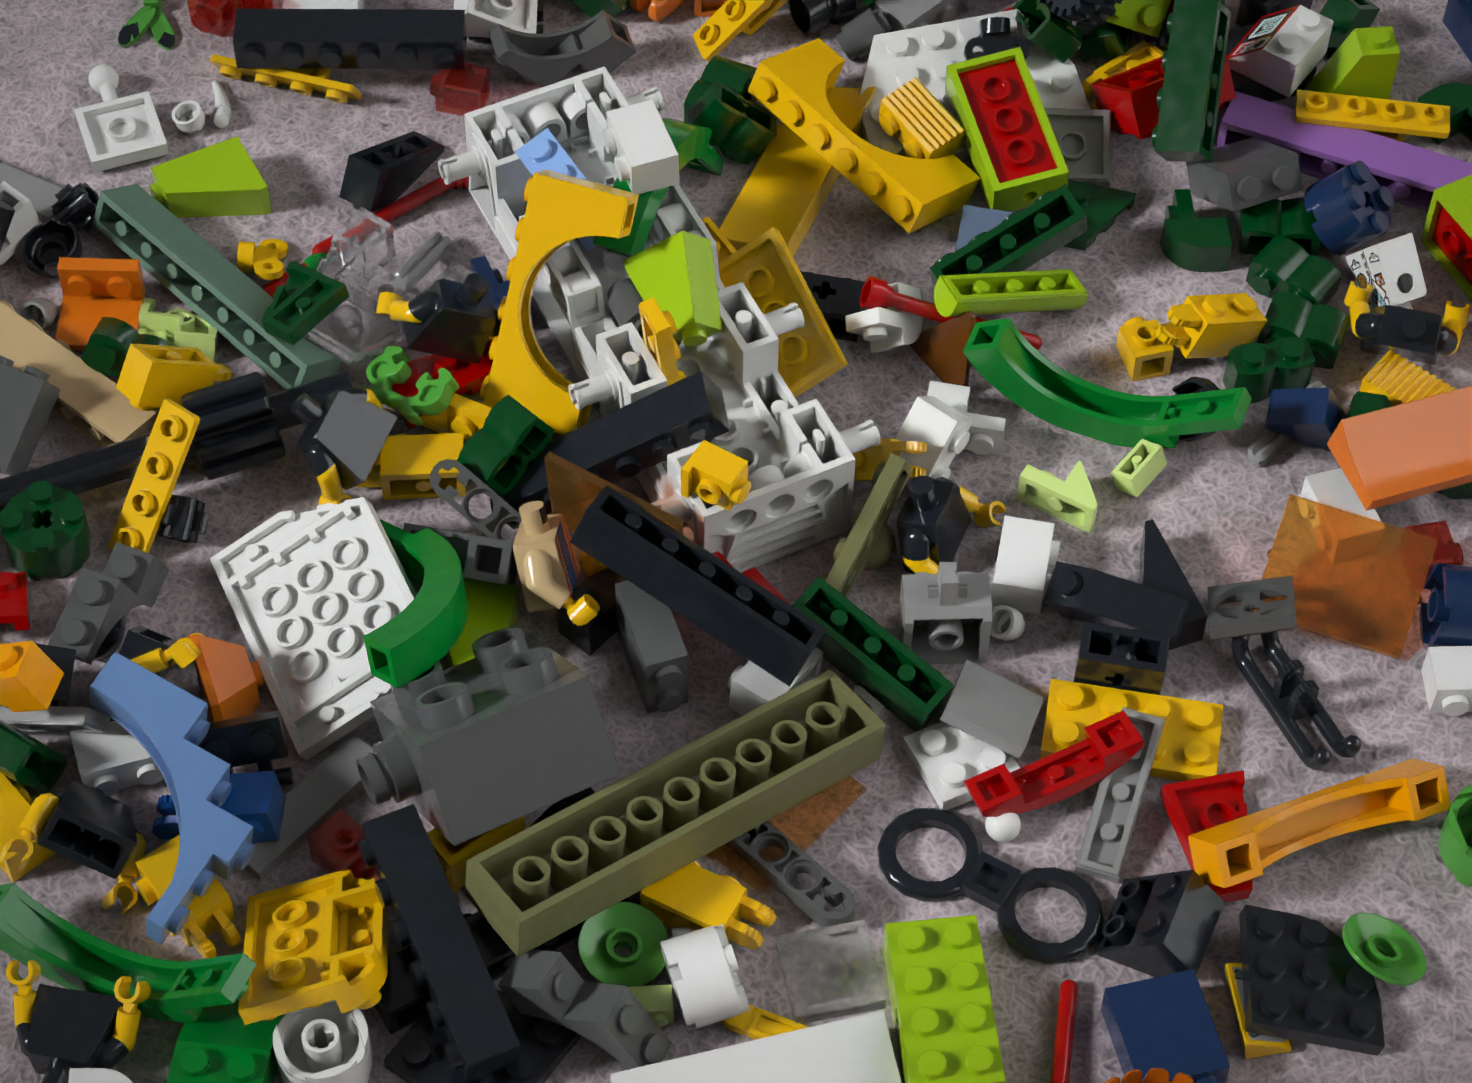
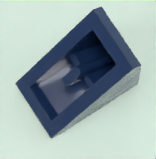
(1305, 414)

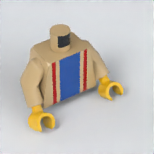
(551, 565)

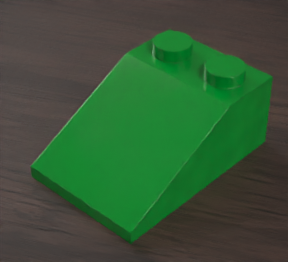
(224, 1049)

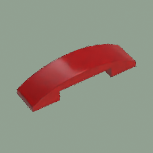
(1059, 775)

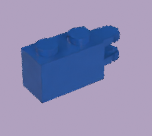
(253, 798)

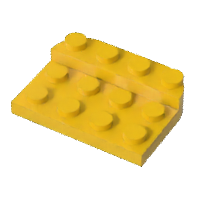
(315, 947)

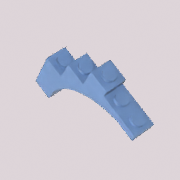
(170, 728)

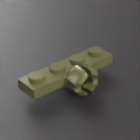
(870, 539)

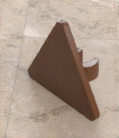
(943, 347)

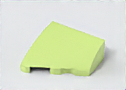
(178, 328)

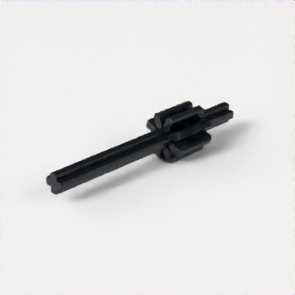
(234, 433)

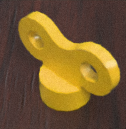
(262, 260)

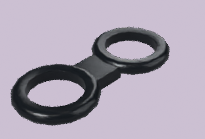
(991, 885)

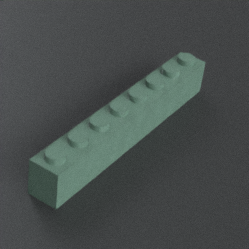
(206, 283)

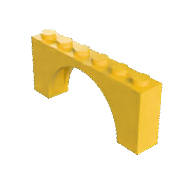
(904, 187)
(555, 214)

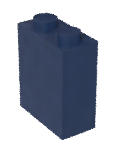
(1165, 1027)

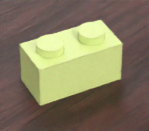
(1139, 468)
(656, 1001)

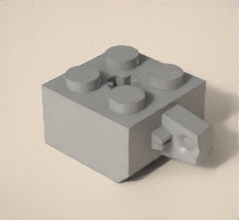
(946, 615)

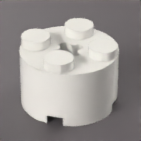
(704, 976)
(323, 1046)

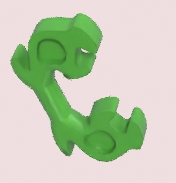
(392, 369)

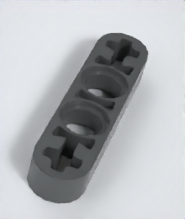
(501, 513)
(791, 863)

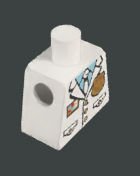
(1391, 270)

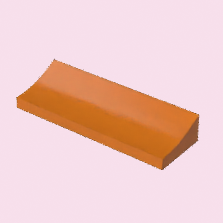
(1407, 448)

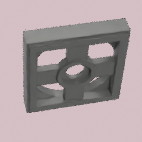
(1268, 618)

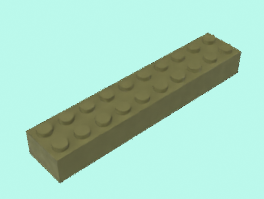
(672, 812)

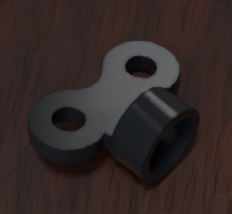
(995, 38)

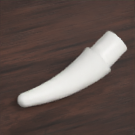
(222, 110)

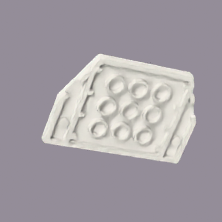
(925, 55)
(304, 601)

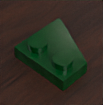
(1101, 207)
(302, 303)

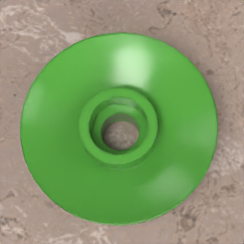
(625, 926)
(1384, 949)

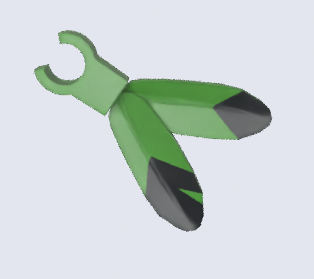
(148, 17)

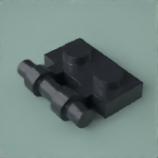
(250, 741)

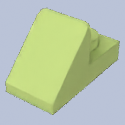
(1066, 500)

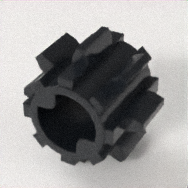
(76, 205)
(184, 519)

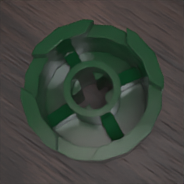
(45, 531)

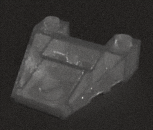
(357, 260)

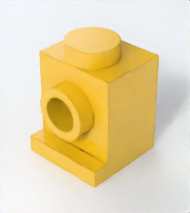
(1139, 343)
(715, 476)

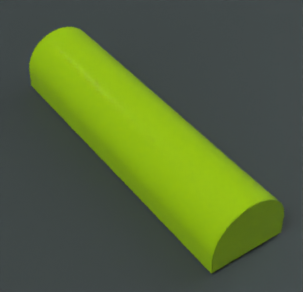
(1009, 292)

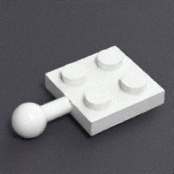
(119, 128)
(947, 759)

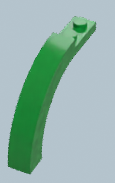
(693, 152)
(1088, 409)
(432, 620)
(94, 966)

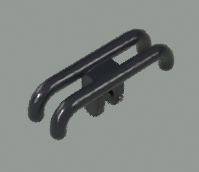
(1292, 700)

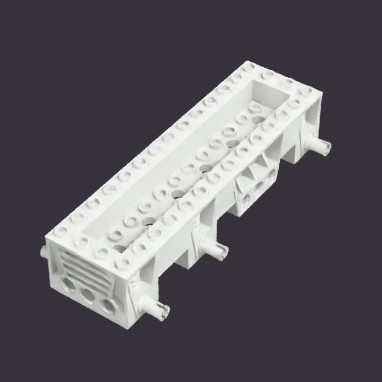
(798, 457)

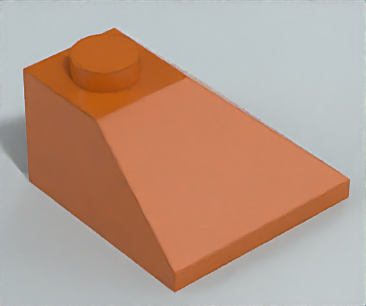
(226, 678)

